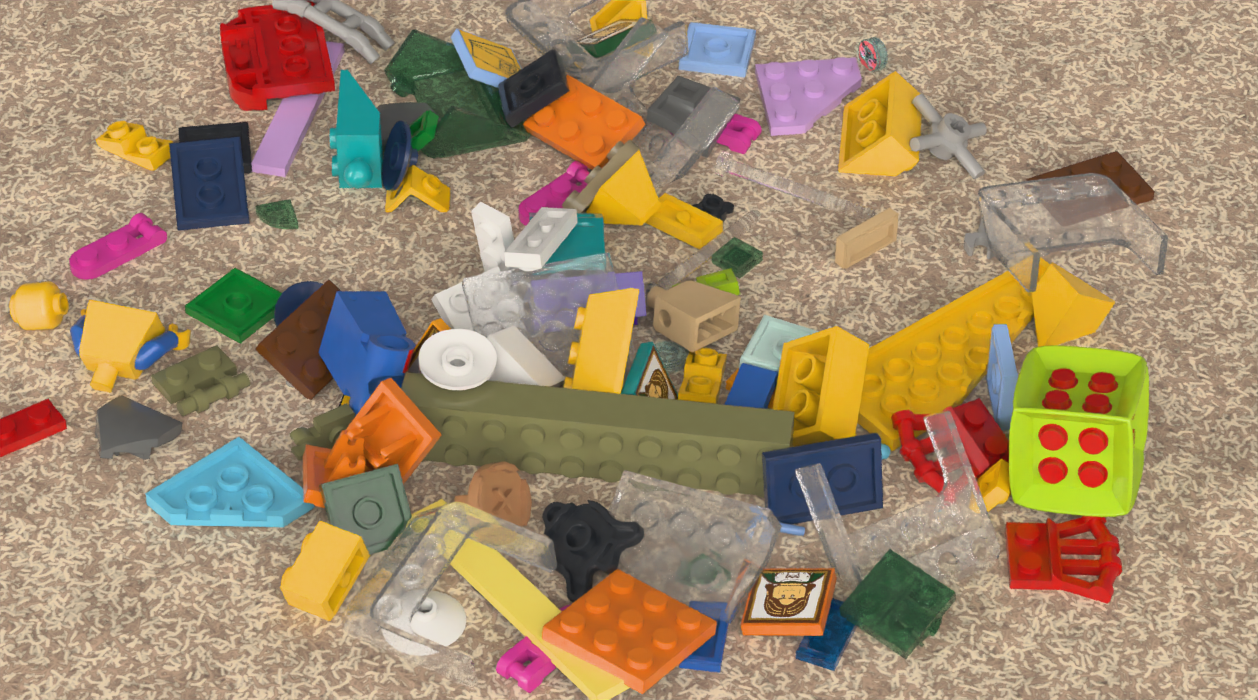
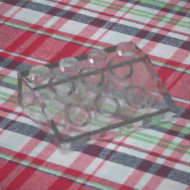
(694, 543)

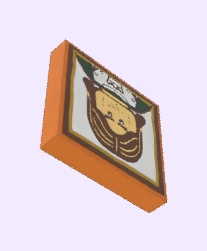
(789, 602)

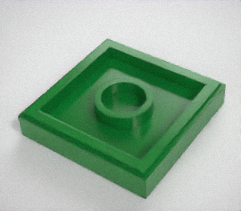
(235, 305)

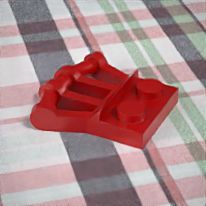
(977, 429)
(1037, 564)

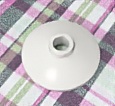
(457, 359)
(443, 620)

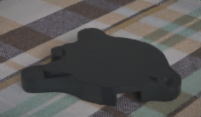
(587, 541)

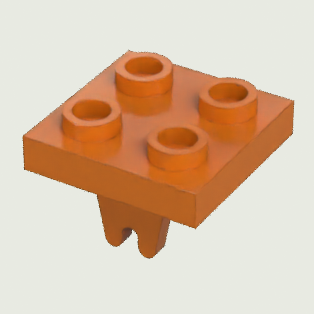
(393, 430)
(328, 465)

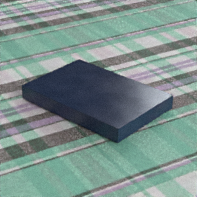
(209, 183)
(850, 467)

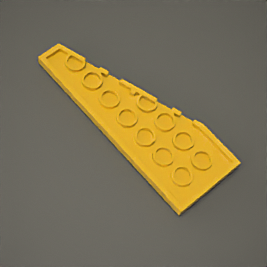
(940, 355)

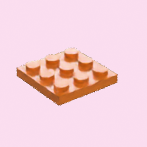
(629, 630)

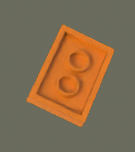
(584, 124)

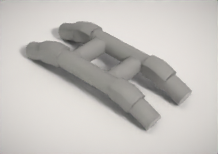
(344, 30)

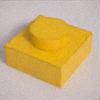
(995, 484)

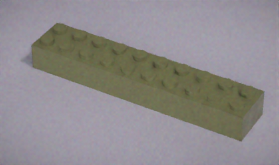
(602, 433)

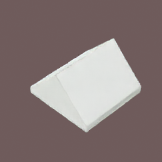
(521, 361)

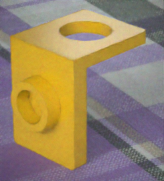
(423, 186)

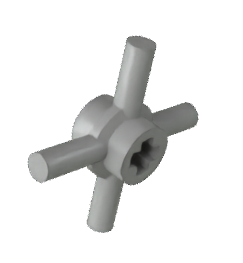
(948, 136)

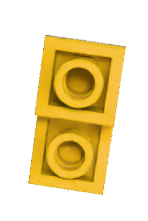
(132, 144)
(703, 376)

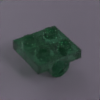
(898, 604)

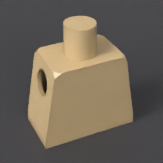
(694, 313)

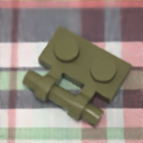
(193, 375)

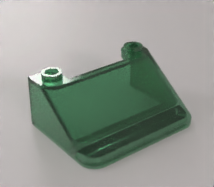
(467, 108)

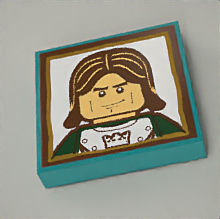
(648, 375)

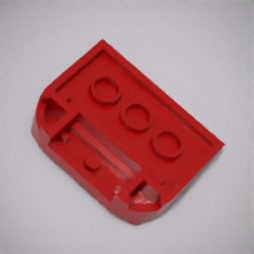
(274, 57)

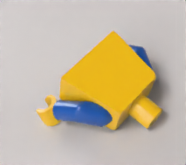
(122, 341)

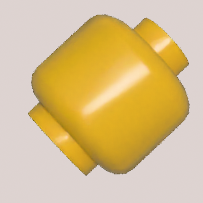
(38, 306)

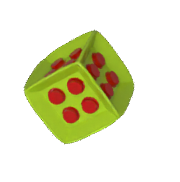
(1079, 430)

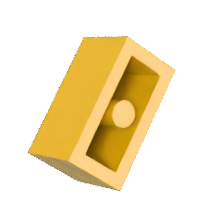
(324, 570)

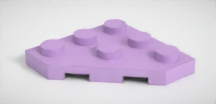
(804, 91)

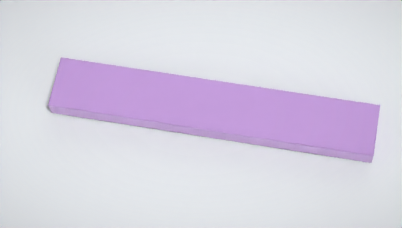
(290, 126)

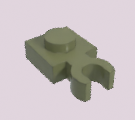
(324, 432)

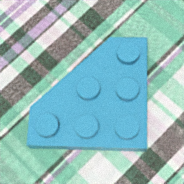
(230, 490)

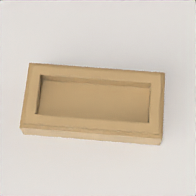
(866, 238)

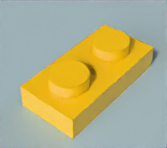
(685, 222)

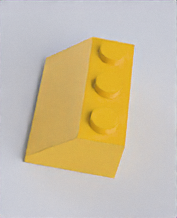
(879, 129)
(603, 341)
(822, 384)

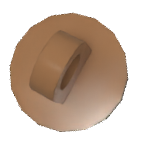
(500, 492)

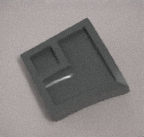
(677, 104)

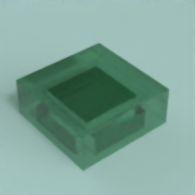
(737, 256)

